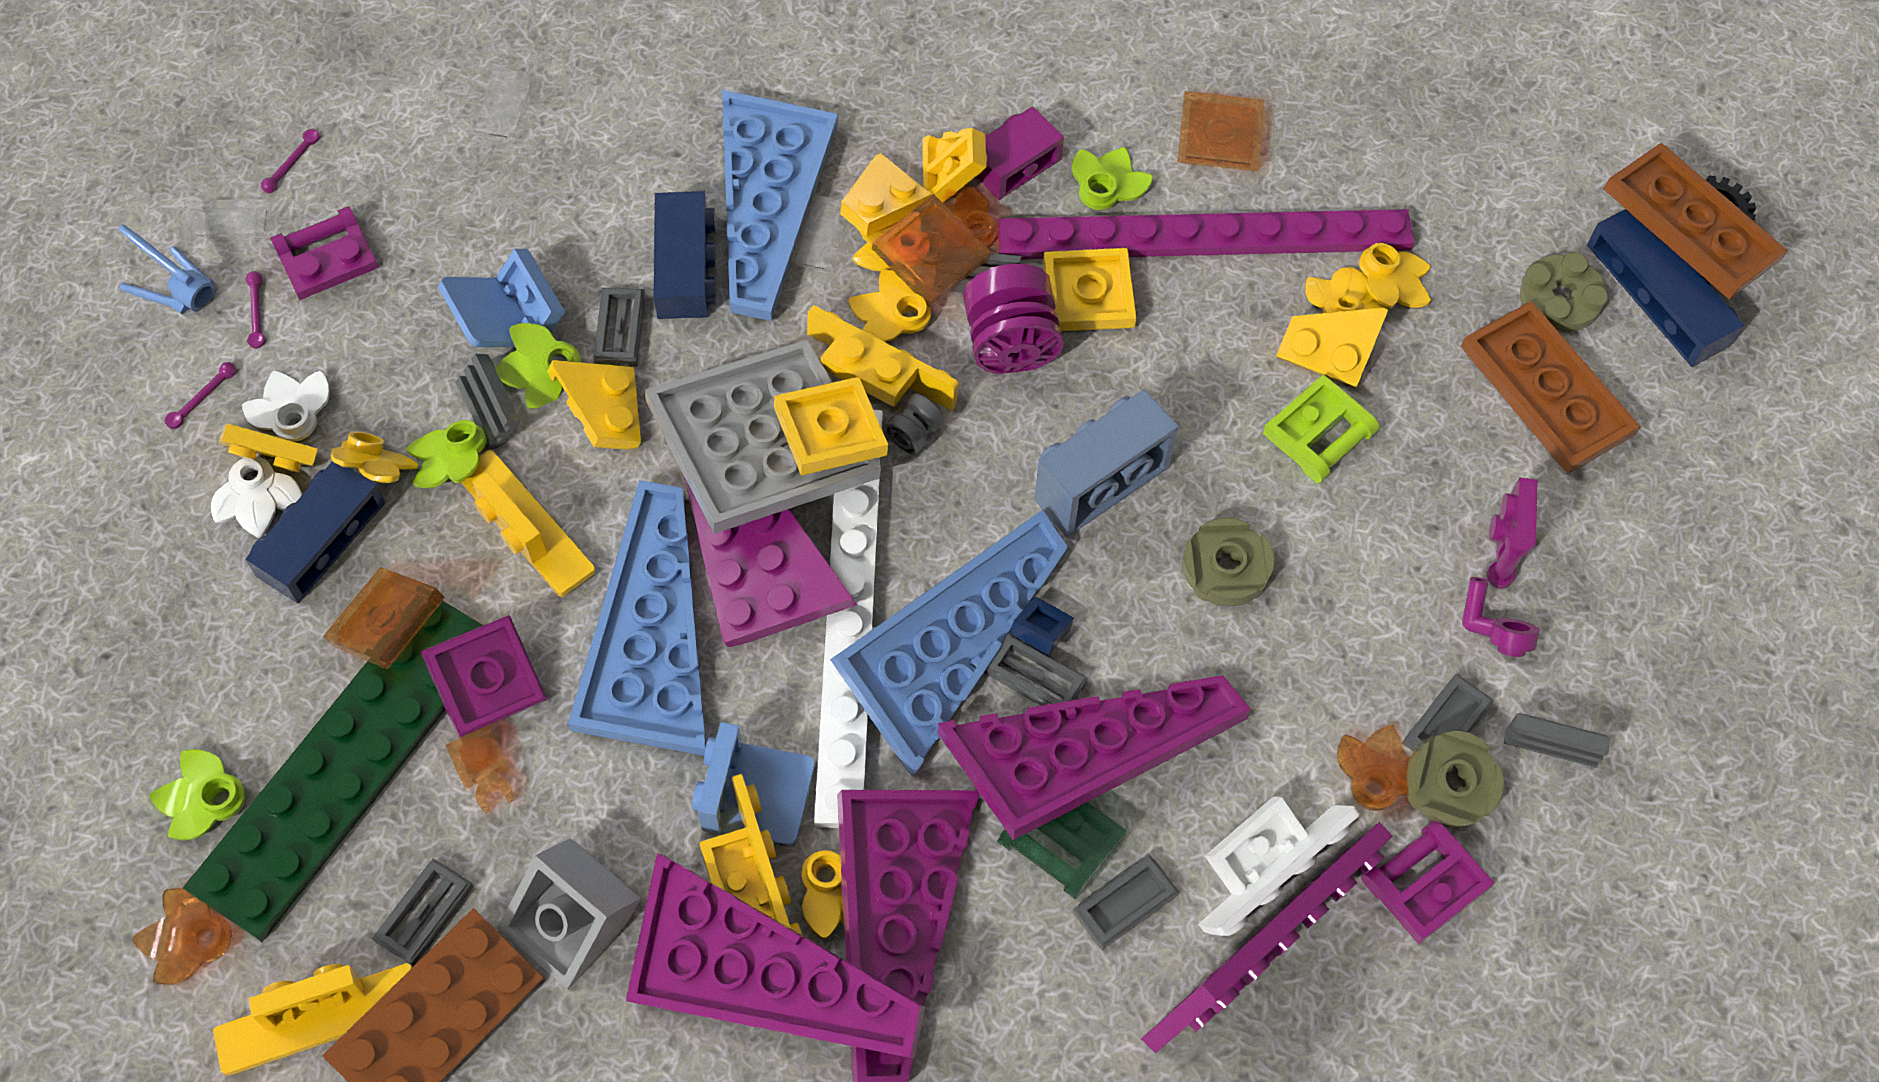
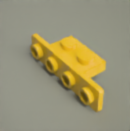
(881, 367)
(527, 525)
(742, 857)
(300, 1015)

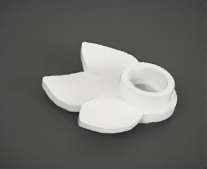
(288, 400)
(254, 500)

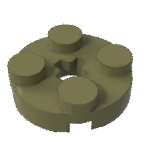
(1571, 272)
(1222, 585)
(1431, 791)

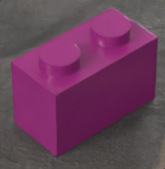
(1020, 152)

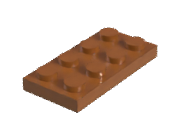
(1695, 220)
(1550, 387)
(437, 1009)

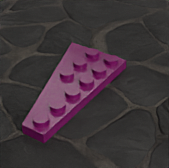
(766, 576)
(1078, 749)
(898, 893)
(1270, 941)
(738, 965)

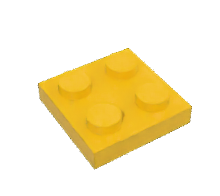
(1091, 288)
(830, 426)

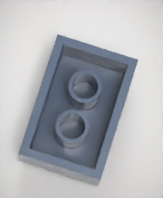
(1104, 462)

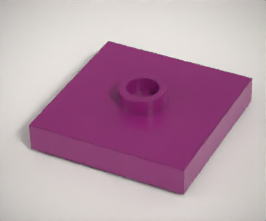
(483, 676)

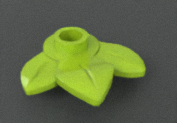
(1112, 175)
(530, 363)
(448, 453)
(192, 797)

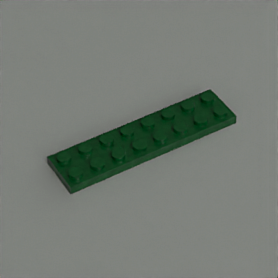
(325, 785)

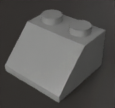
(567, 911)

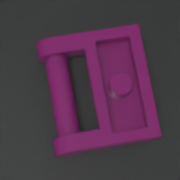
(329, 263)
(1513, 531)
(1439, 892)

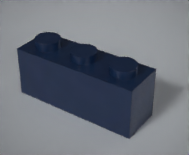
(683, 255)
(315, 531)

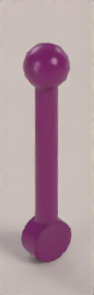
(269, 184)
(256, 338)
(175, 419)

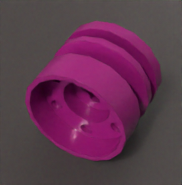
(1012, 319)

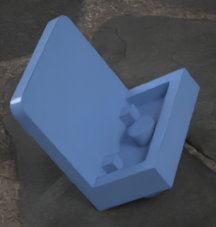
(492, 305)
(778, 776)

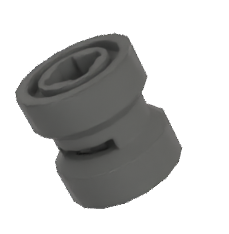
(914, 423)

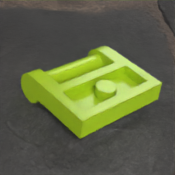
(1311, 418)

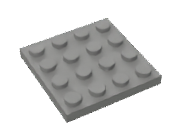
(732, 440)

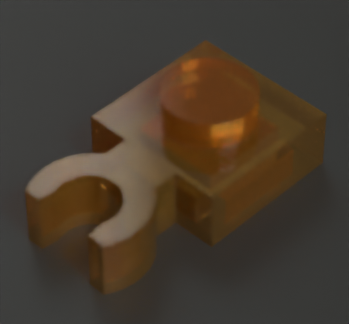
(479, 762)

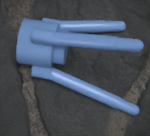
(187, 285)

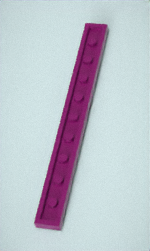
(1208, 233)

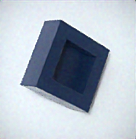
(1041, 625)

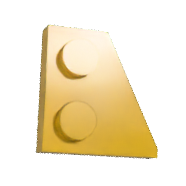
(952, 161)
(881, 196)
(1333, 342)
(602, 400)
(248, 443)

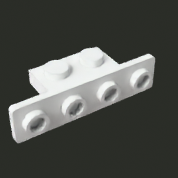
(1266, 854)

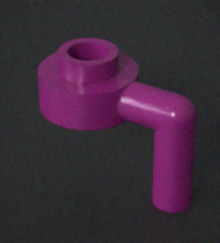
(1510, 635)

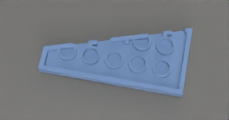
(770, 175)
(644, 653)
(920, 658)

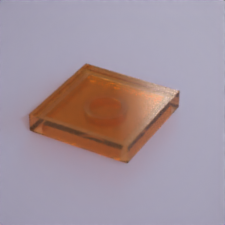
(1220, 131)
(931, 250)
(384, 617)

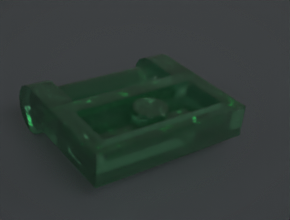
(1081, 832)

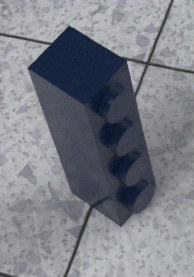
(1665, 288)

